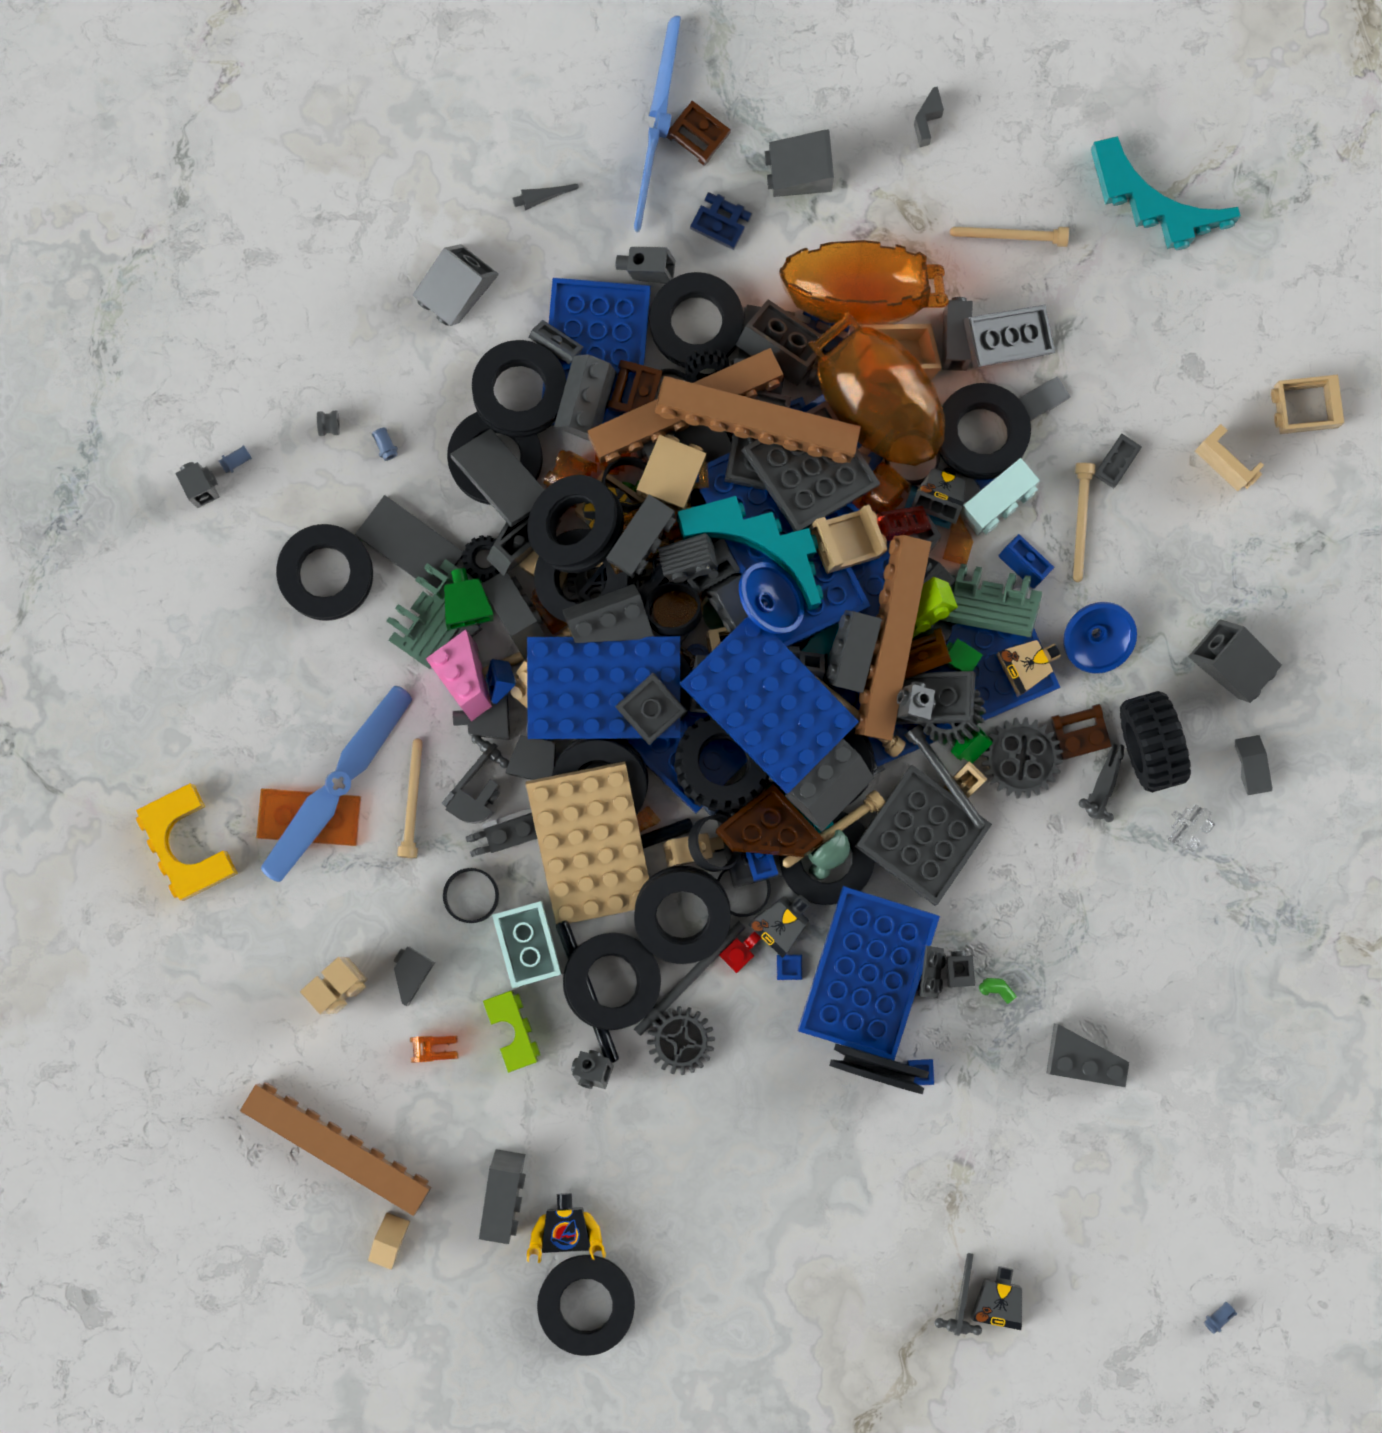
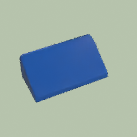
(1026, 561)
(499, 679)

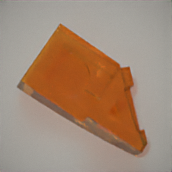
(958, 543)

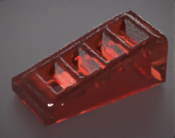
(888, 527)

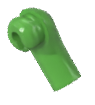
(997, 985)

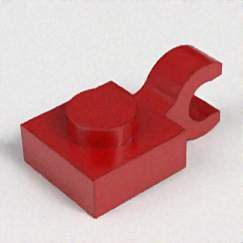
(739, 953)

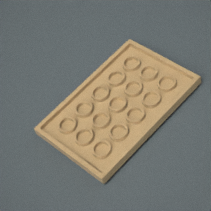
(588, 841)

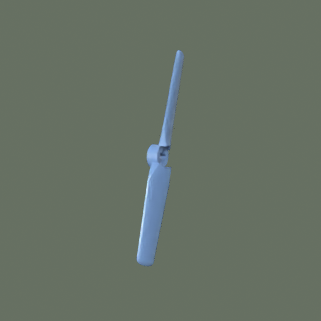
(659, 111)
(321, 804)

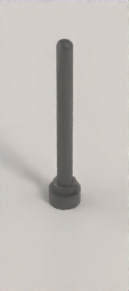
(918, 737)

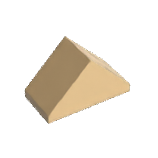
(968, 779)
(388, 1240)

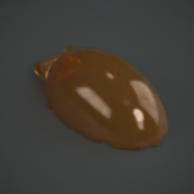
(864, 279)
(884, 390)

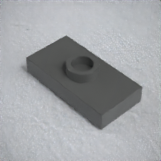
(1117, 461)

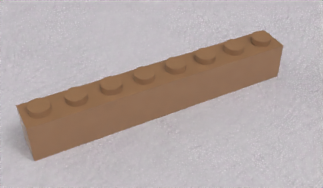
(757, 420)
(643, 425)
(890, 657)
(335, 1148)

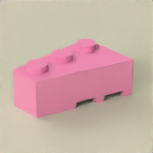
(462, 674)

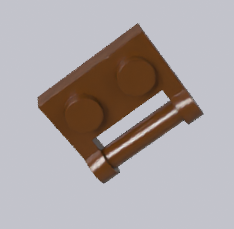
(701, 125)
(643, 388)
(927, 653)
(1082, 740)

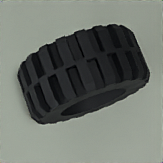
(1155, 741)
(700, 788)

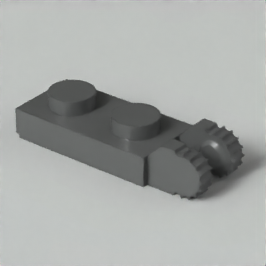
(505, 835)

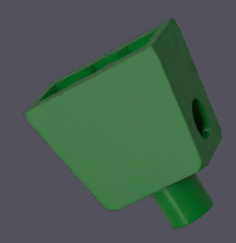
(465, 602)

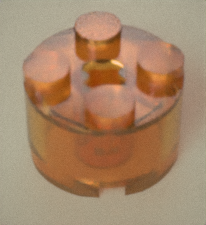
(567, 465)
(889, 492)

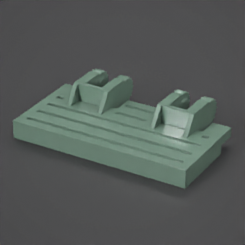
(992, 609)
(429, 629)

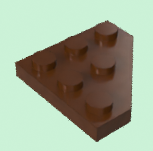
(770, 827)

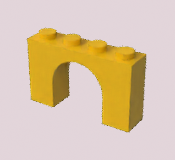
(158, 820)

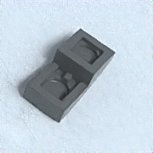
(1044, 398)

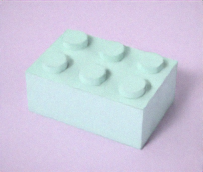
(1000, 498)
(527, 944)

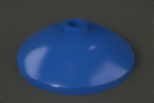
(771, 598)
(1107, 647)

